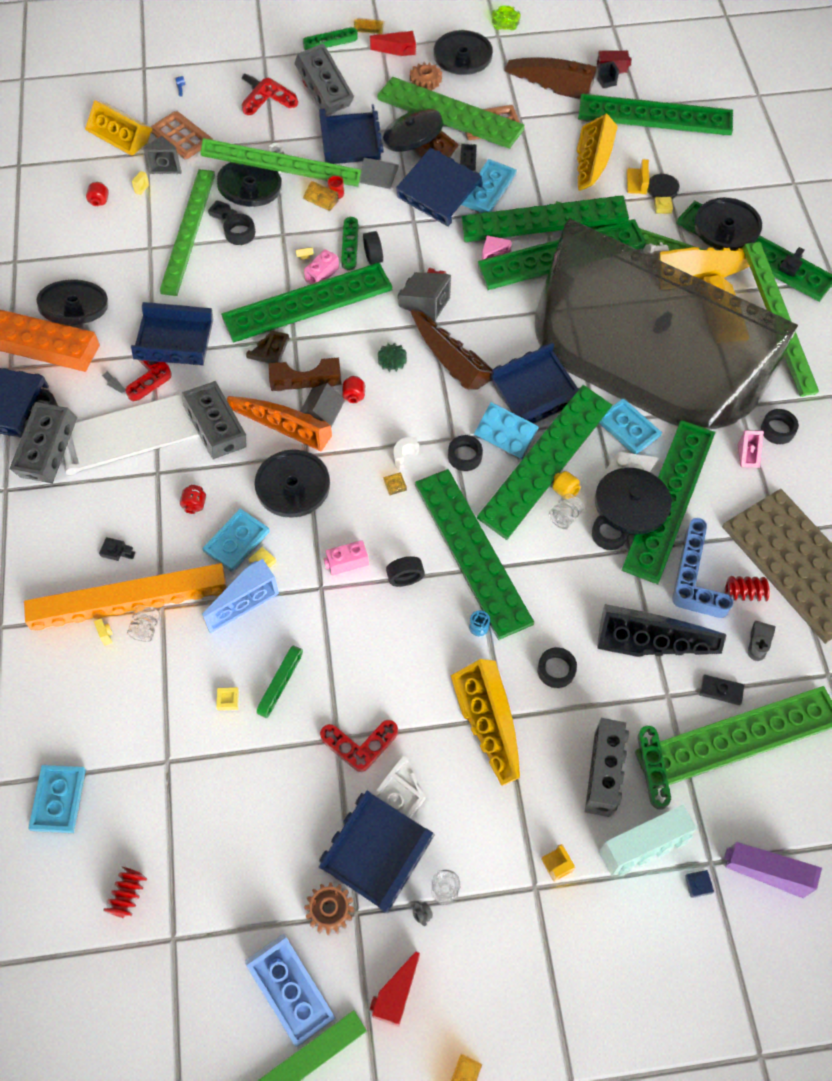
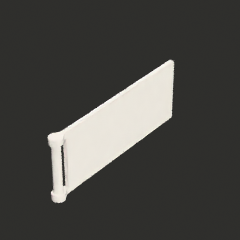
(129, 433)

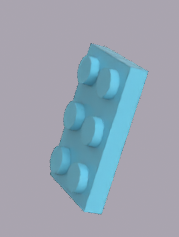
(630, 427)
(506, 430)
(236, 540)
(57, 799)

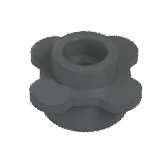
(422, 912)

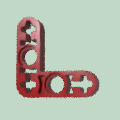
(267, 92)
(153, 370)
(363, 750)

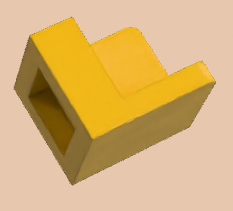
(558, 863)

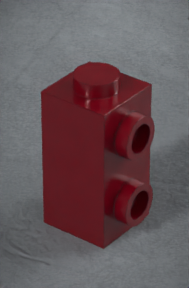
(620, 58)

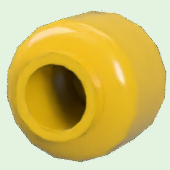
(566, 483)

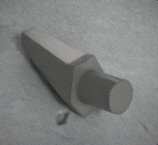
(113, 382)

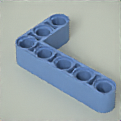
(690, 571)

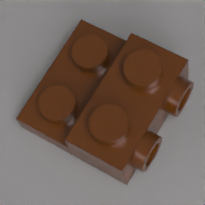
(442, 143)

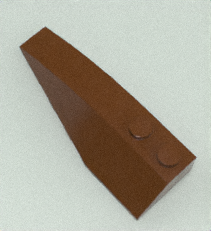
(561, 75)
(461, 363)

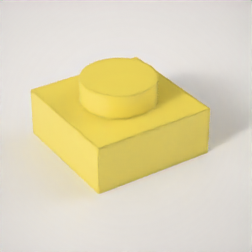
(140, 182)
(663, 205)
(304, 253)
(263, 554)
(104, 631)
(227, 698)

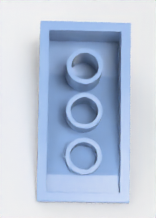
(245, 593)
(289, 990)

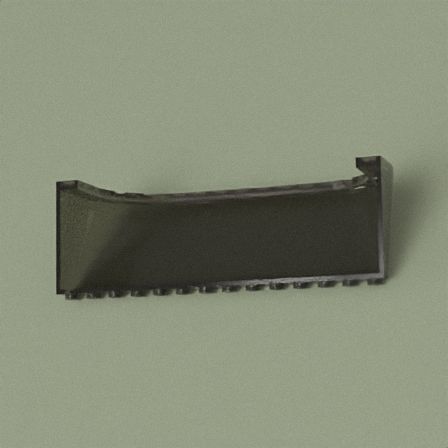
(656, 332)

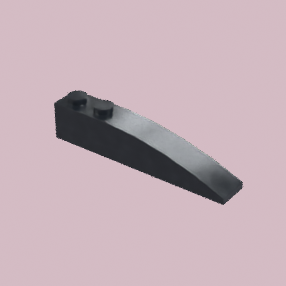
(651, 634)

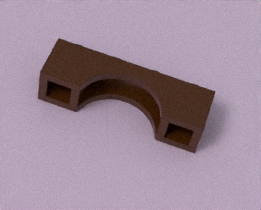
(285, 378)

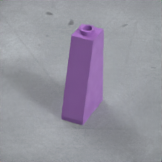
(773, 869)

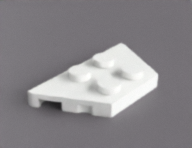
(629, 460)
(401, 789)

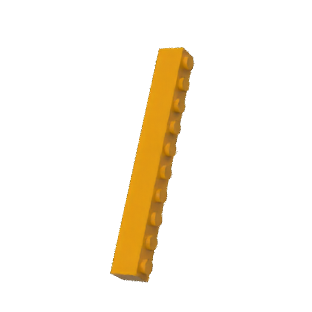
(124, 596)

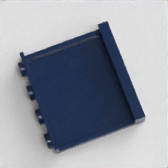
(351, 137)
(438, 186)
(173, 334)
(534, 384)
(17, 397)
(376, 850)

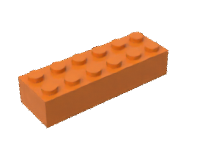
(47, 341)

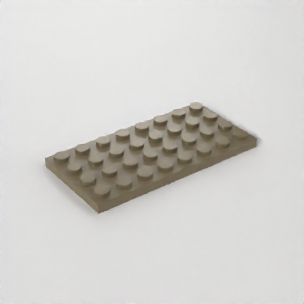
(790, 555)

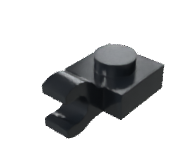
(221, 210)
(792, 264)
(115, 548)

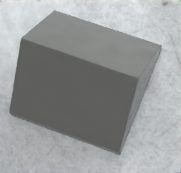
(162, 157)
(378, 173)
(323, 403)

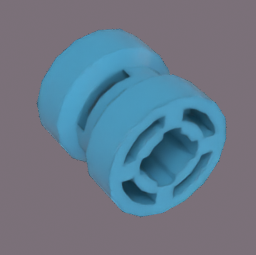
(478, 627)

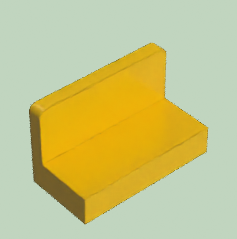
(638, 178)

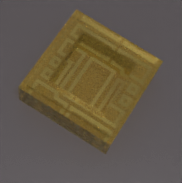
(395, 483)

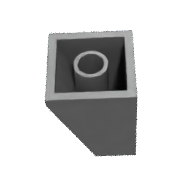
(426, 293)

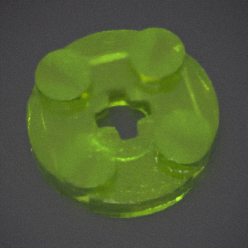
(510, 22)

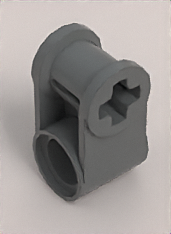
(760, 640)

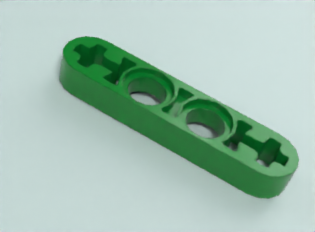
(347, 35)
(350, 243)
(279, 681)
(657, 766)

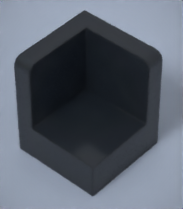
(608, 74)

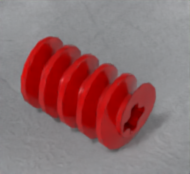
(747, 587)
(126, 892)

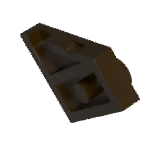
(270, 348)

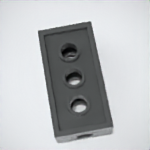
(324, 79)
(214, 420)
(43, 442)
(606, 767)

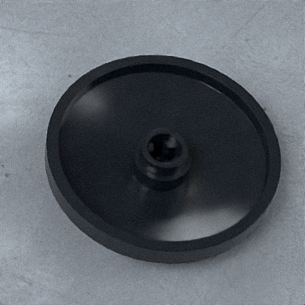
(463, 52)
(413, 130)
(248, 184)
(727, 223)
(72, 302)
(292, 483)
(633, 501)

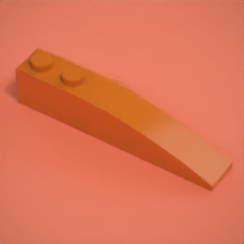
(284, 420)

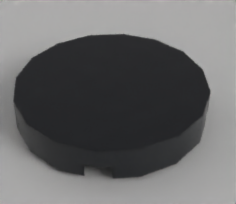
(663, 186)

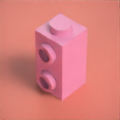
(321, 267)
(346, 557)

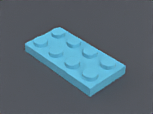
(495, 181)

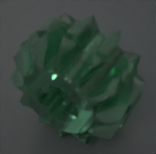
(392, 357)

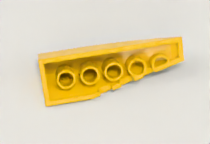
(594, 149)
(706, 262)
(489, 714)

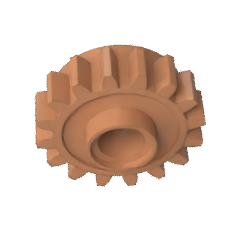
(426, 76)
(335, 919)

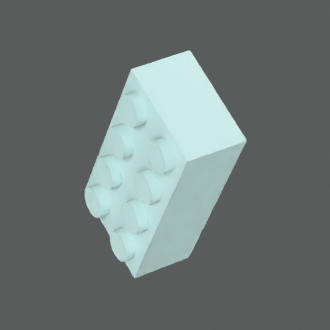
(648, 840)

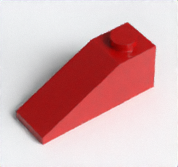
(394, 43)
(394, 995)

